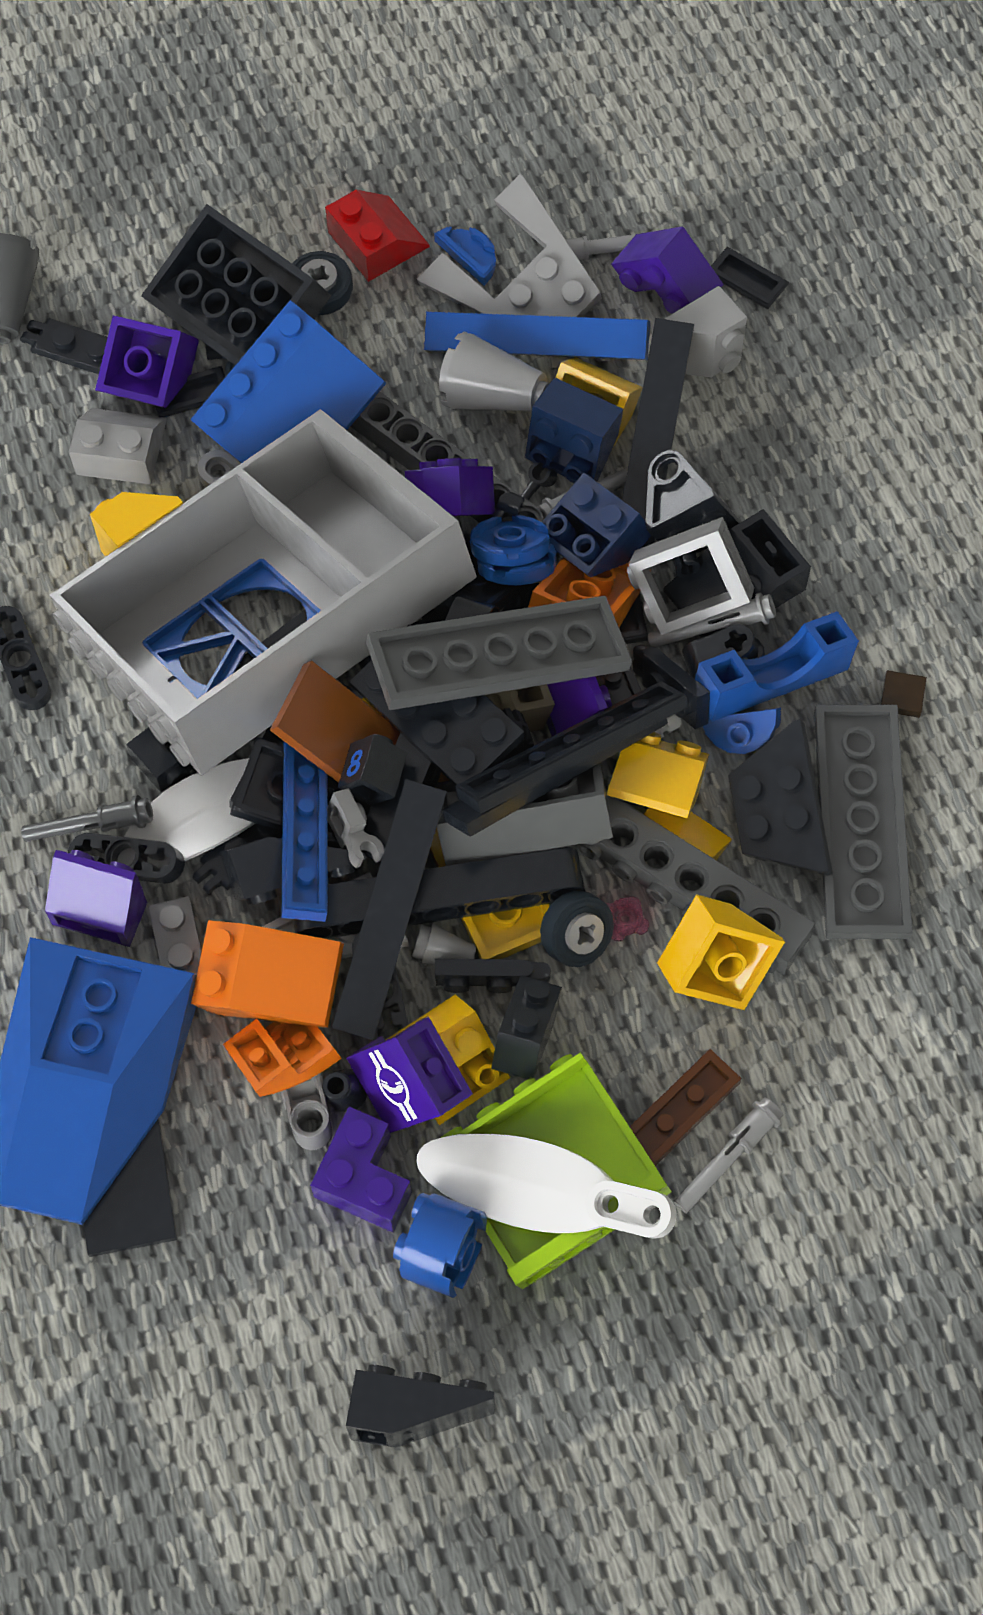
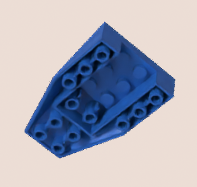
(84, 1073)

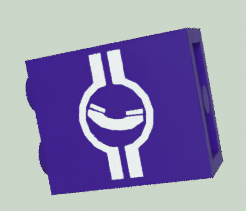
(409, 1076)

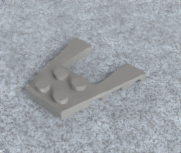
(547, 286)

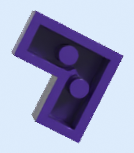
(669, 265)
(456, 485)
(351, 1177)

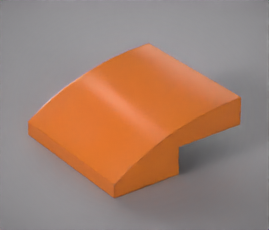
(280, 1055)

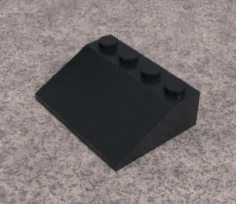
(229, 285)

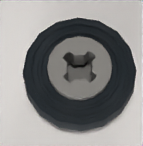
(331, 274)
(561, 928)

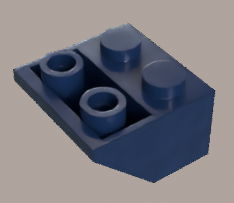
(572, 431)
(595, 528)

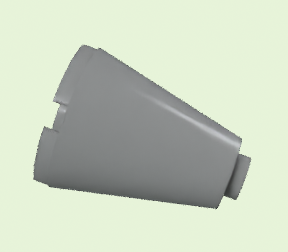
(488, 378)

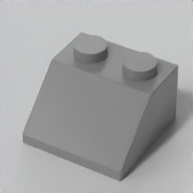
(716, 333)
(117, 445)

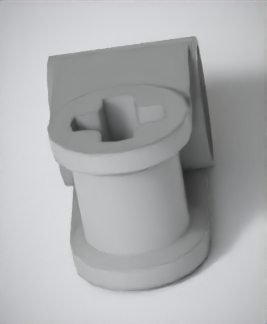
(305, 1103)

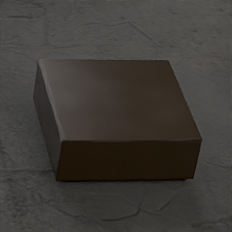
(905, 692)

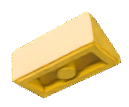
(692, 830)

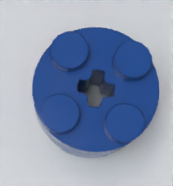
(440, 1243)

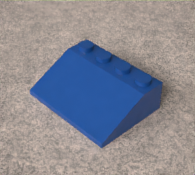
(284, 381)

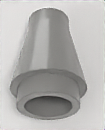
(440, 944)

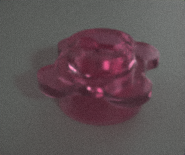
(632, 909)

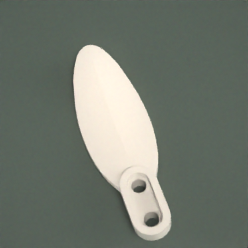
(193, 814)
(538, 1186)

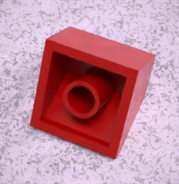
(373, 232)

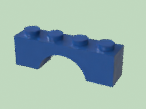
(812, 654)

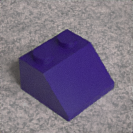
(145, 361)

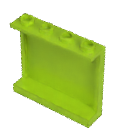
(577, 1115)

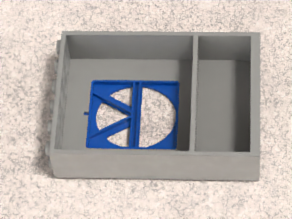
(295, 518)

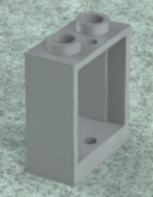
(726, 557)

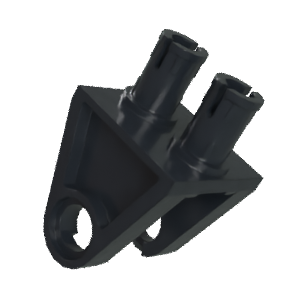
(681, 505)

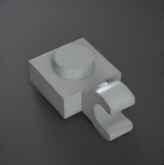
(348, 823)

